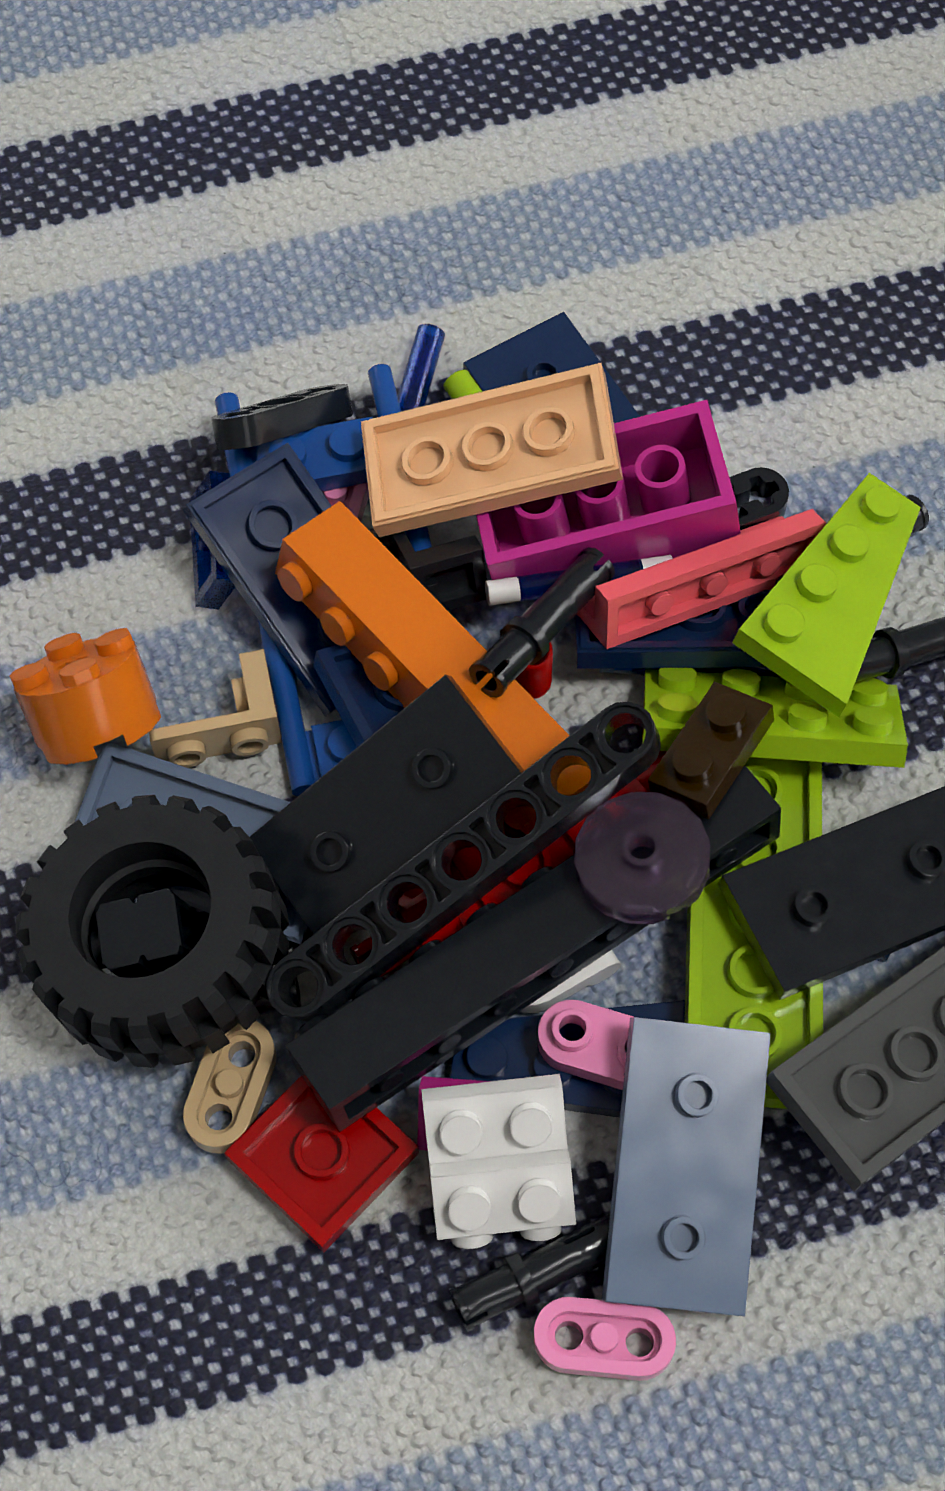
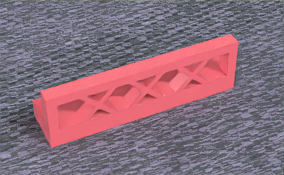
(698, 580)

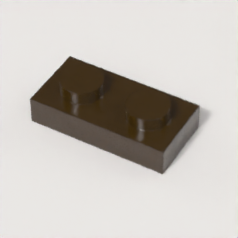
(712, 749)

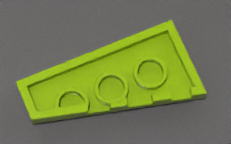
(830, 600)

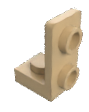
(240, 733)

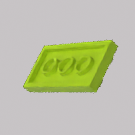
(802, 730)

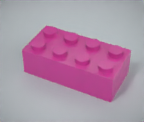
(667, 504)

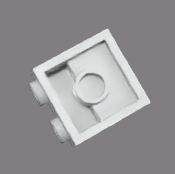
(499, 1160)

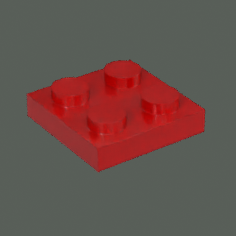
(315, 1171)

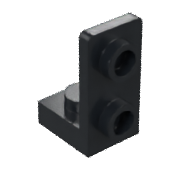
(448, 571)

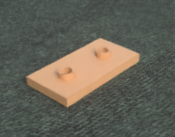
(490, 450)

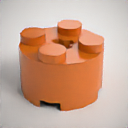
(86, 695)

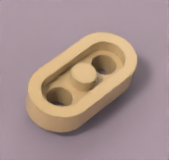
(229, 1088)

